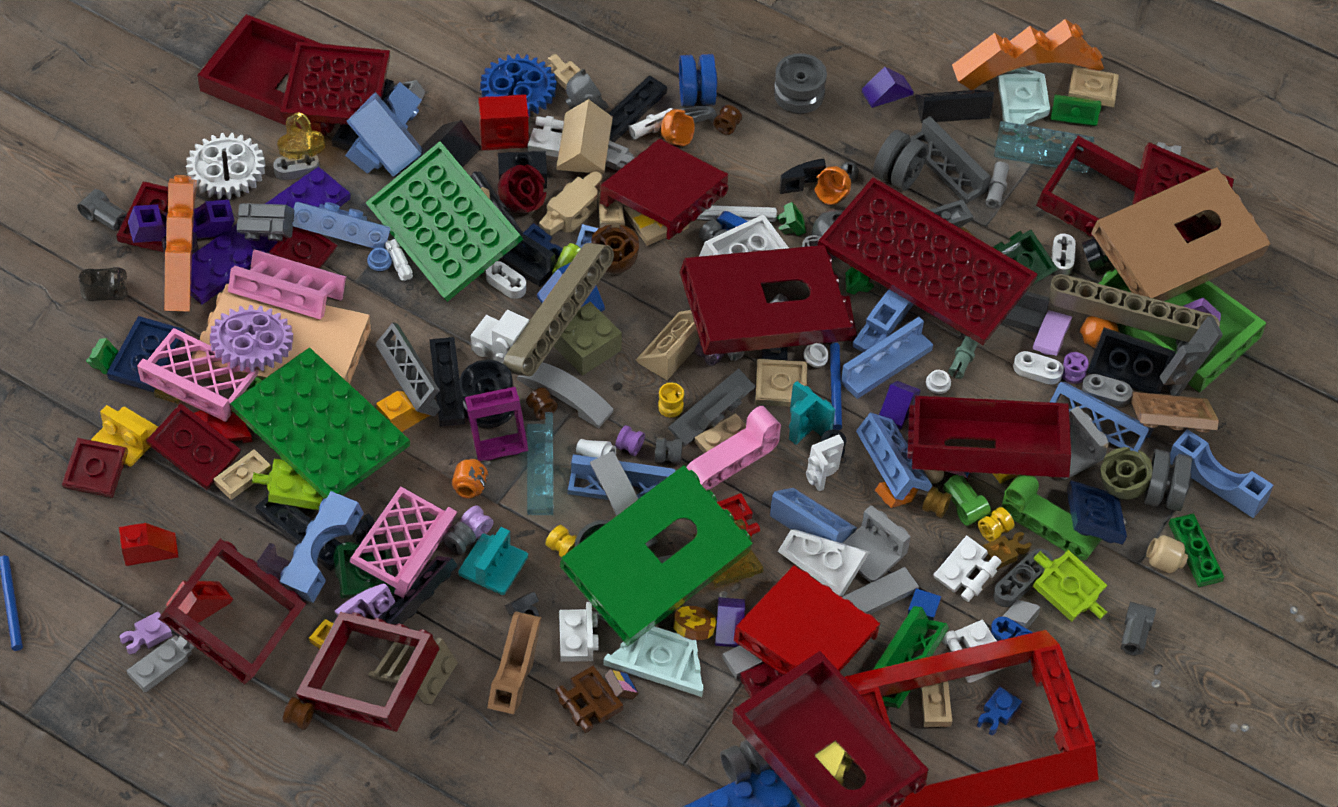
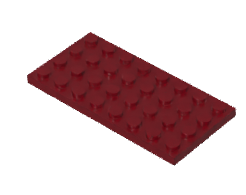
(928, 260)

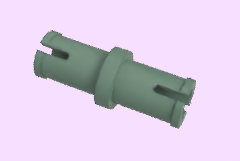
(964, 355)

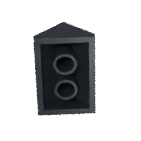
(955, 105)
(456, 140)
(1130, 360)

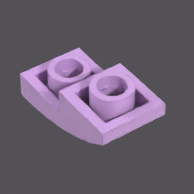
(1052, 333)
(371, 601)

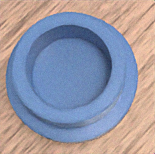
(379, 259)

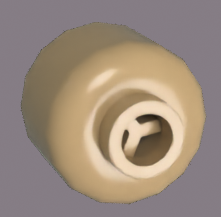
(1166, 554)

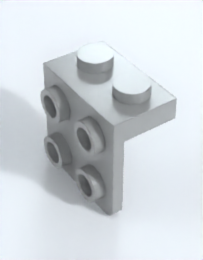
(1087, 442)
(883, 540)

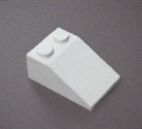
(749, 237)

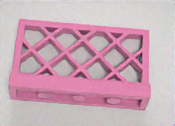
(183, 387)
(419, 556)

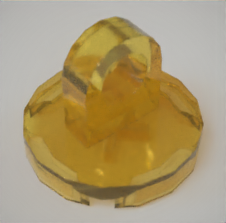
(300, 141)

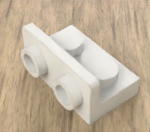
(824, 461)
(577, 635)

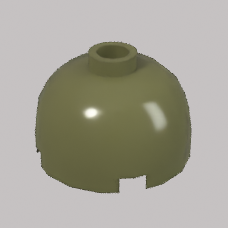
(1126, 473)

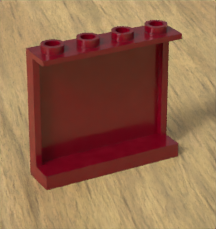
(666, 186)

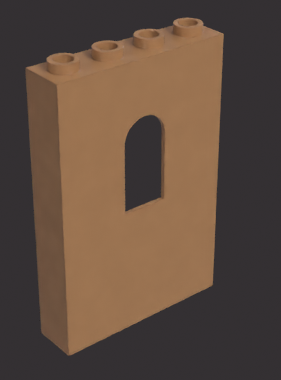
(1154, 254)

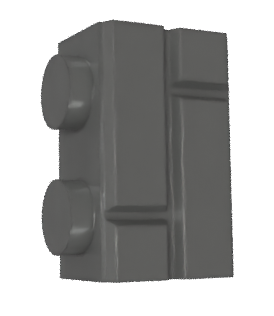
(265, 221)

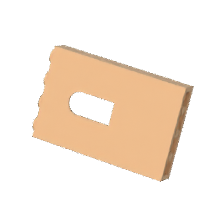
(335, 337)

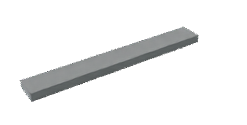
(867, 598)

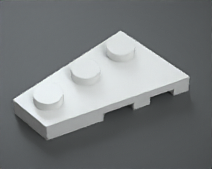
(824, 559)

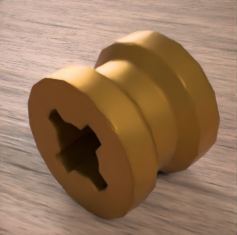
(937, 502)

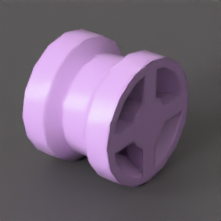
(477, 521)

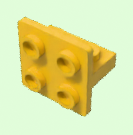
(125, 430)

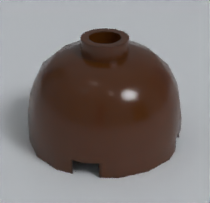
(623, 243)

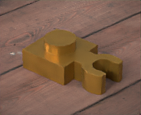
(1007, 550)

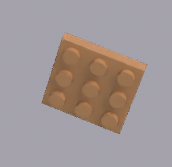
(1174, 411)

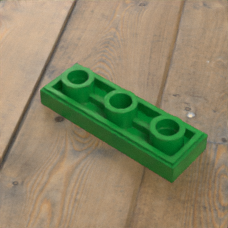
(1200, 556)

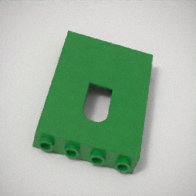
(625, 576)

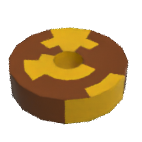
(694, 623)

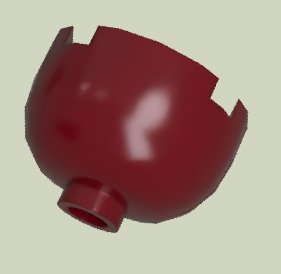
(521, 189)

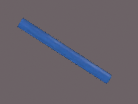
(836, 384)
(10, 603)

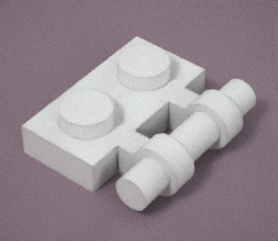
(546, 139)
(962, 563)

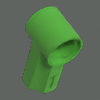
(969, 505)

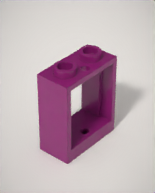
(491, 404)

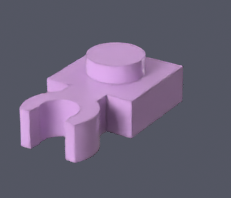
(148, 631)

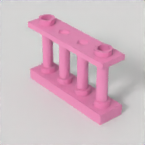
(287, 284)

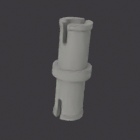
(997, 185)

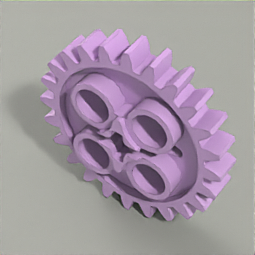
(251, 338)

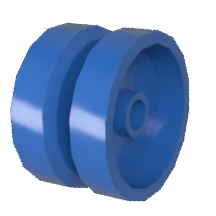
(701, 79)

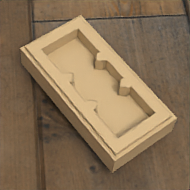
(610, 215)

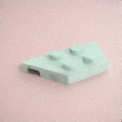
(1023, 96)
(662, 659)

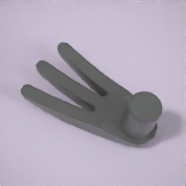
(700, 113)

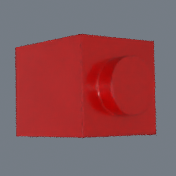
(147, 544)
(203, 599)

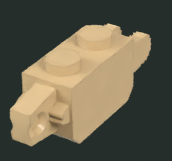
(572, 205)

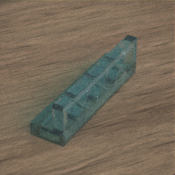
(1039, 151)
(540, 467)

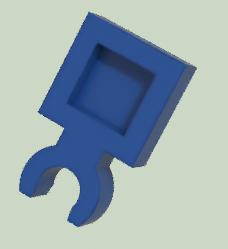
(1000, 708)

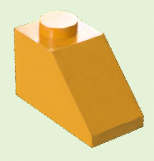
(400, 410)

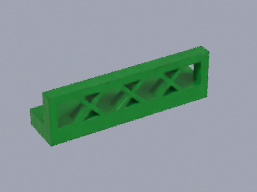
(909, 640)

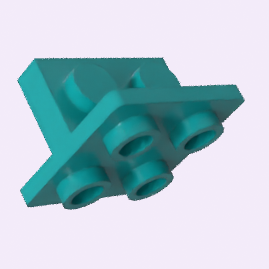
(808, 413)
(493, 562)

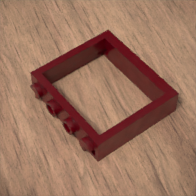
(1097, 159)
(210, 644)
(393, 713)

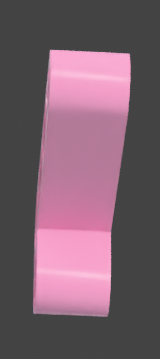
(738, 451)

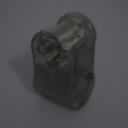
(101, 284)

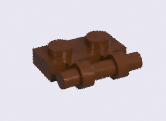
(595, 693)

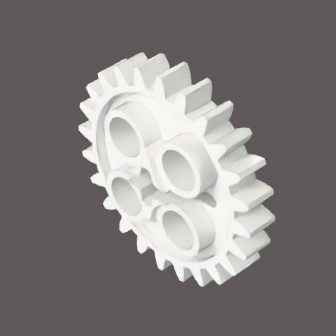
(244, 165)

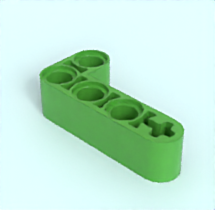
(1045, 518)

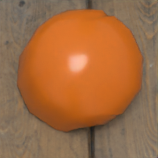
(677, 128)
(833, 185)
(1092, 328)

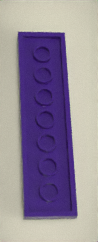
(214, 261)

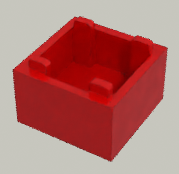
(503, 122)

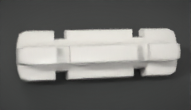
(399, 260)

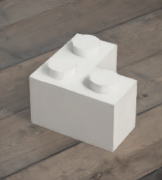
(496, 337)

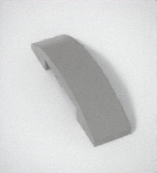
(572, 391)
(615, 484)

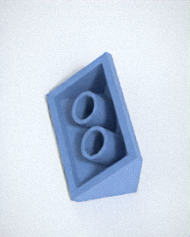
(384, 135)
(804, 514)

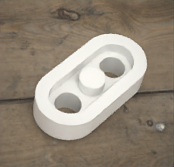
(1038, 367)

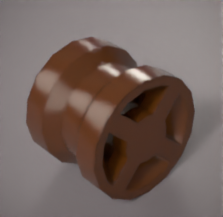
(727, 119)
(541, 403)
(298, 713)

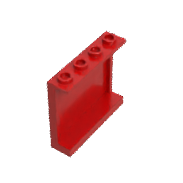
(802, 619)

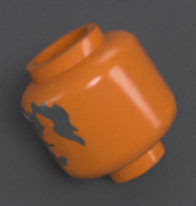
(469, 478)

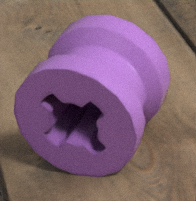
(1073, 362)
(630, 440)

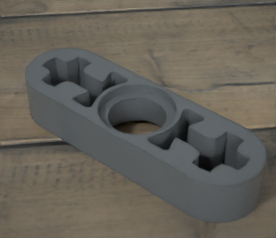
(1019, 588)

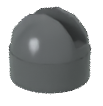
(851, 166)

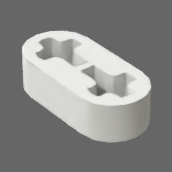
(1059, 254)
(505, 280)

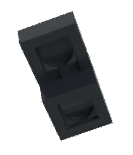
(794, 178)

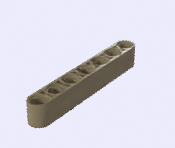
(1126, 307)
(558, 309)

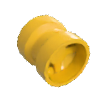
(671, 400)
(997, 523)
(560, 540)

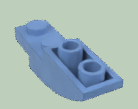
(882, 320)

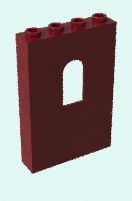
(252, 67)
(732, 307)
(1027, 436)
(811, 711)

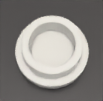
(816, 355)
(938, 382)

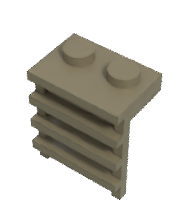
(397, 658)

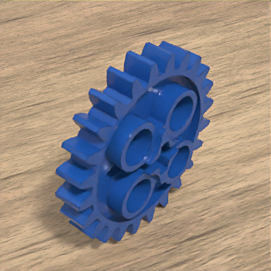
(520, 78)

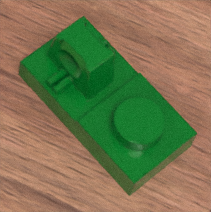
(1075, 110)

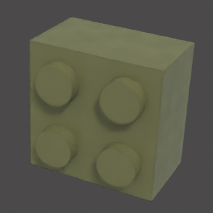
(589, 339)

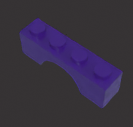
(211, 219)

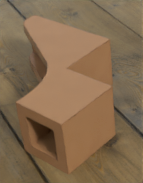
(515, 663)

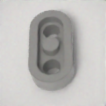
(1107, 390)

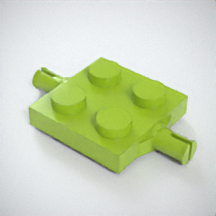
(288, 486)
(1070, 585)

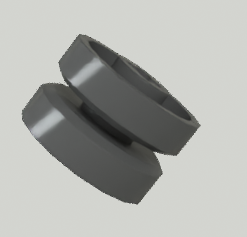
(800, 83)
(900, 160)
(1172, 480)

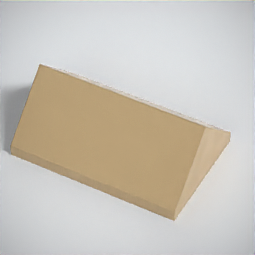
(585, 139)
(671, 346)

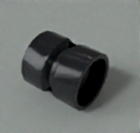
(1095, 254)

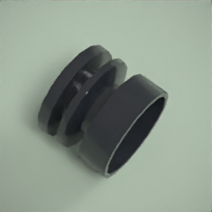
(482, 378)

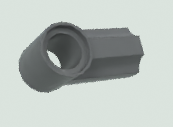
(98, 207)
(1138, 624)

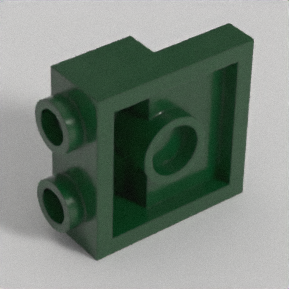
(1029, 252)
(354, 579)

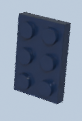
(140, 344)
(1096, 513)

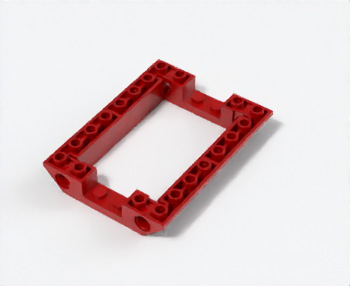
(1013, 782)

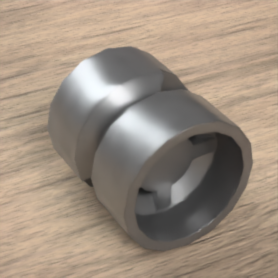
(742, 762)

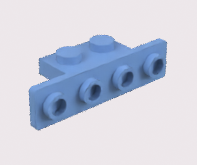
(340, 224)

